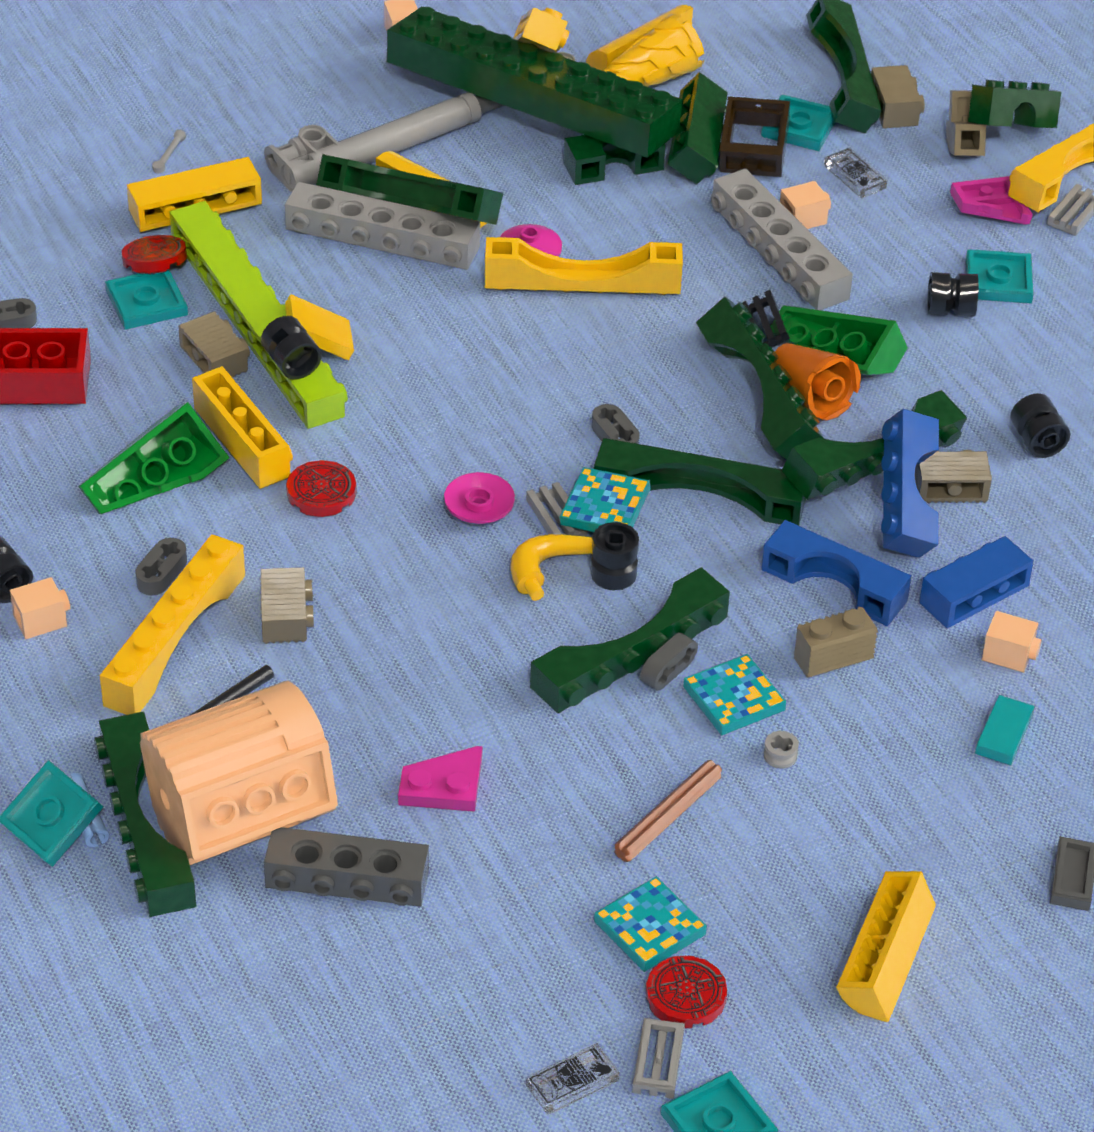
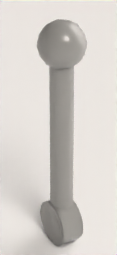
(159, 166)

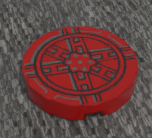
(154, 253)
(321, 488)
(686, 991)

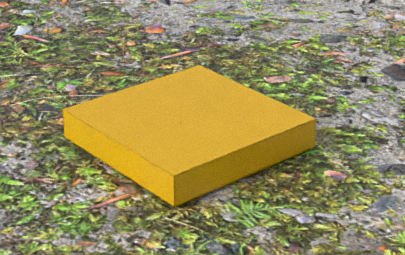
(326, 328)

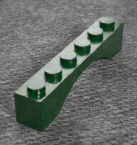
(836, 29)
(410, 189)
(784, 416)
(827, 464)
(755, 487)
(576, 672)
(162, 868)

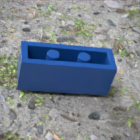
(976, 581)

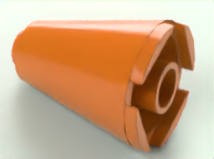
(821, 377)

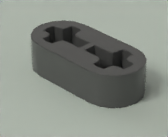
(17, 313)
(621, 427)
(167, 568)
(669, 661)

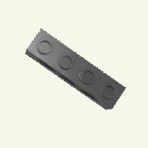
(346, 866)

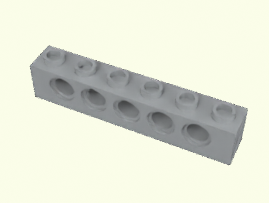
(382, 225)
(781, 239)

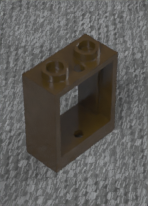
(756, 158)

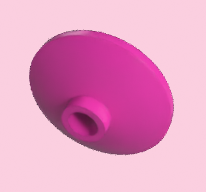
(537, 237)
(479, 497)

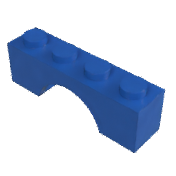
(907, 520)
(801, 554)

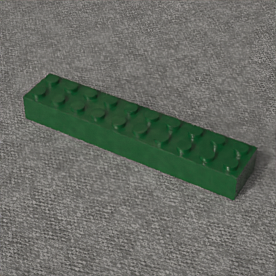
(534, 81)

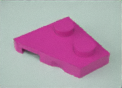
(990, 200)
(443, 781)

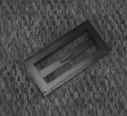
(759, 305)

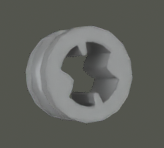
(780, 757)

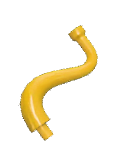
(530, 554)

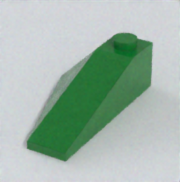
(868, 341)
(163, 457)

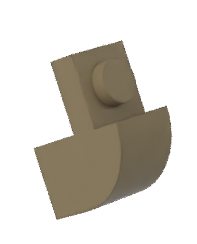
(963, 136)

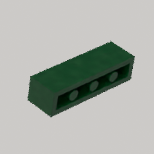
(701, 123)

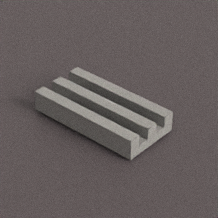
(1064, 206)
(535, 501)
(654, 1083)

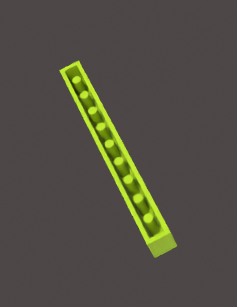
(251, 308)

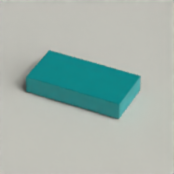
(1004, 730)

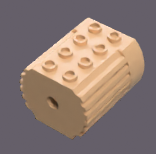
(238, 771)

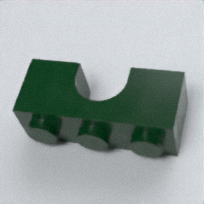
(1033, 106)
(587, 158)

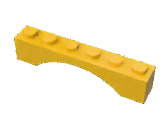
(1039, 179)
(649, 269)
(138, 666)

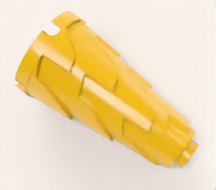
(661, 54)

